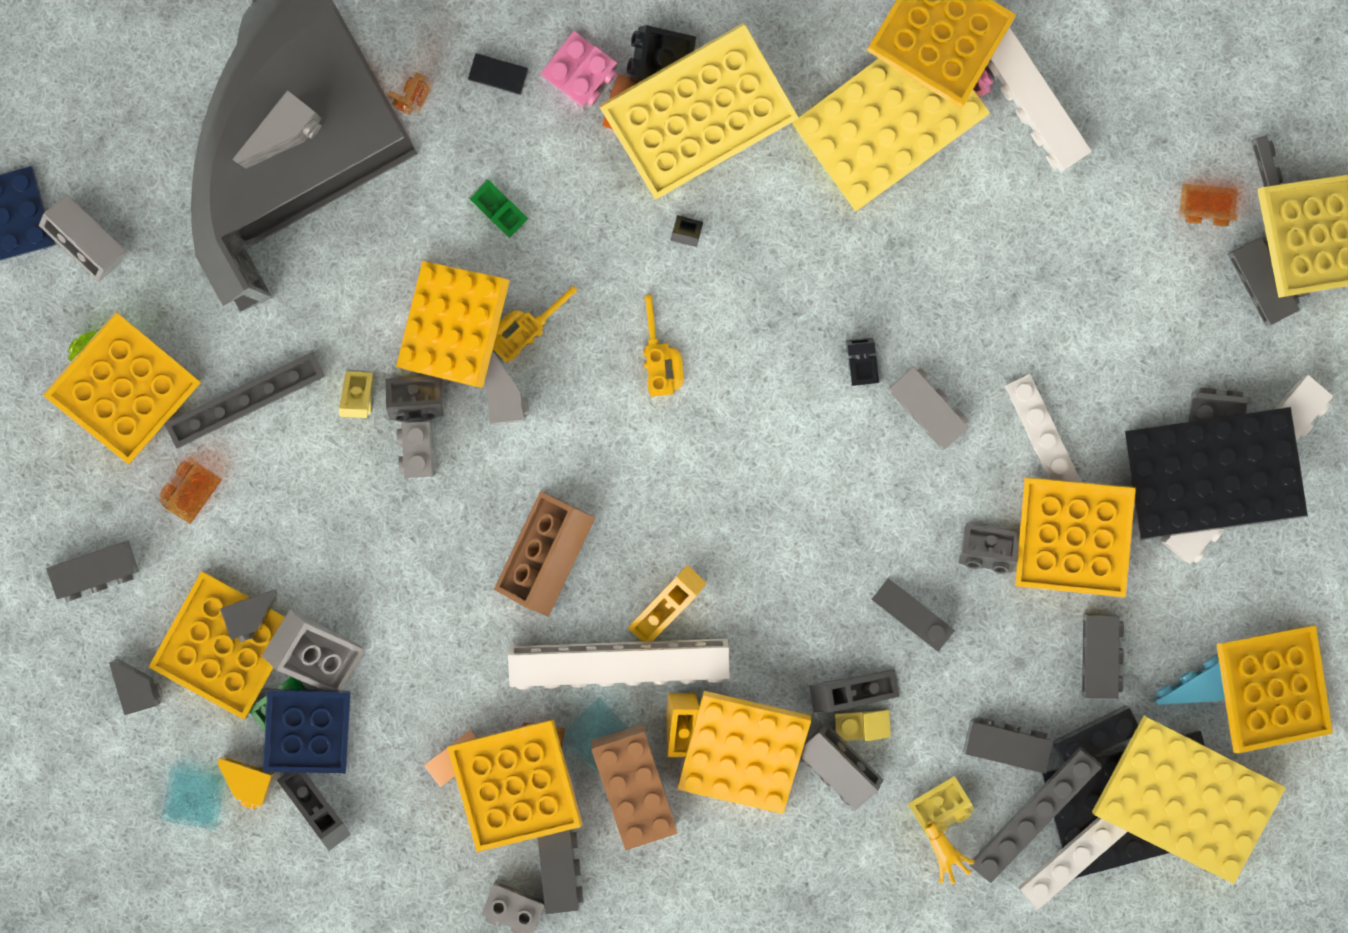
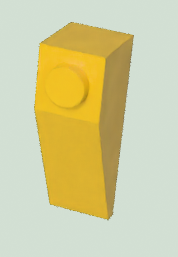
(667, 605)

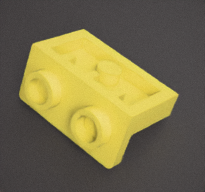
(942, 805)

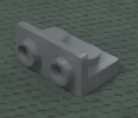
(414, 398)
(1209, 405)
(989, 548)

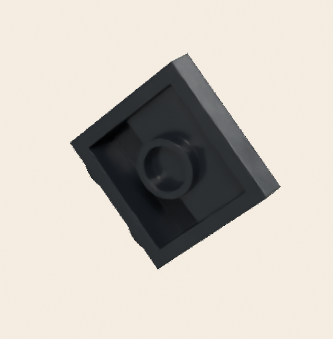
(656, 50)

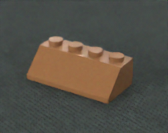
(544, 554)

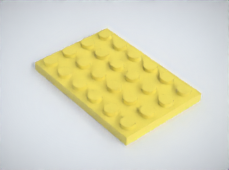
(699, 111)
(882, 129)
(1188, 799)

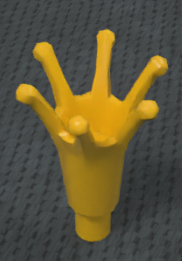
(946, 853)

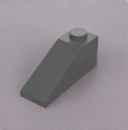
(913, 615)
(853, 691)
(314, 808)

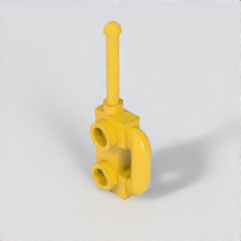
(529, 328)
(656, 356)

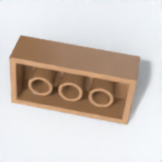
(633, 787)

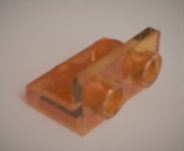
(416, 92)
(1208, 203)
(189, 489)

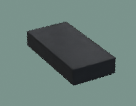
(498, 74)

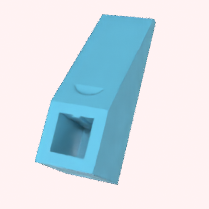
(1194, 687)

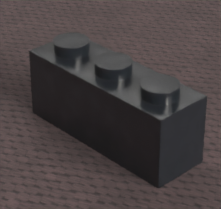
(1098, 734)

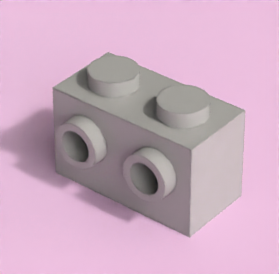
(417, 449)
(512, 908)

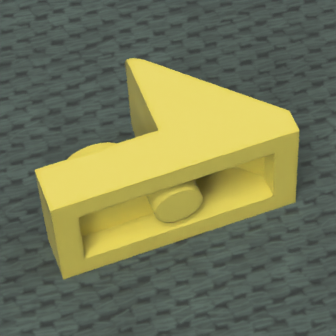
(356, 394)
(863, 725)

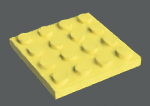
(1307, 234)

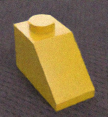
(680, 720)
(246, 781)

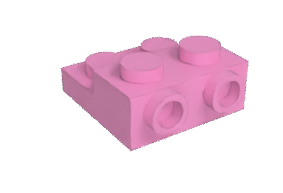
(580, 70)

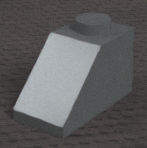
(248, 615)
(134, 688)

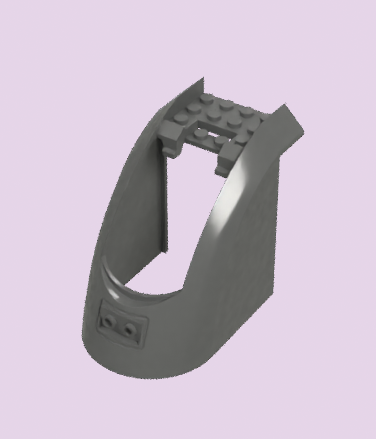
(315, 58)

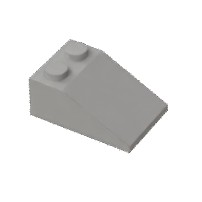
(282, 129)
(503, 396)
(312, 652)

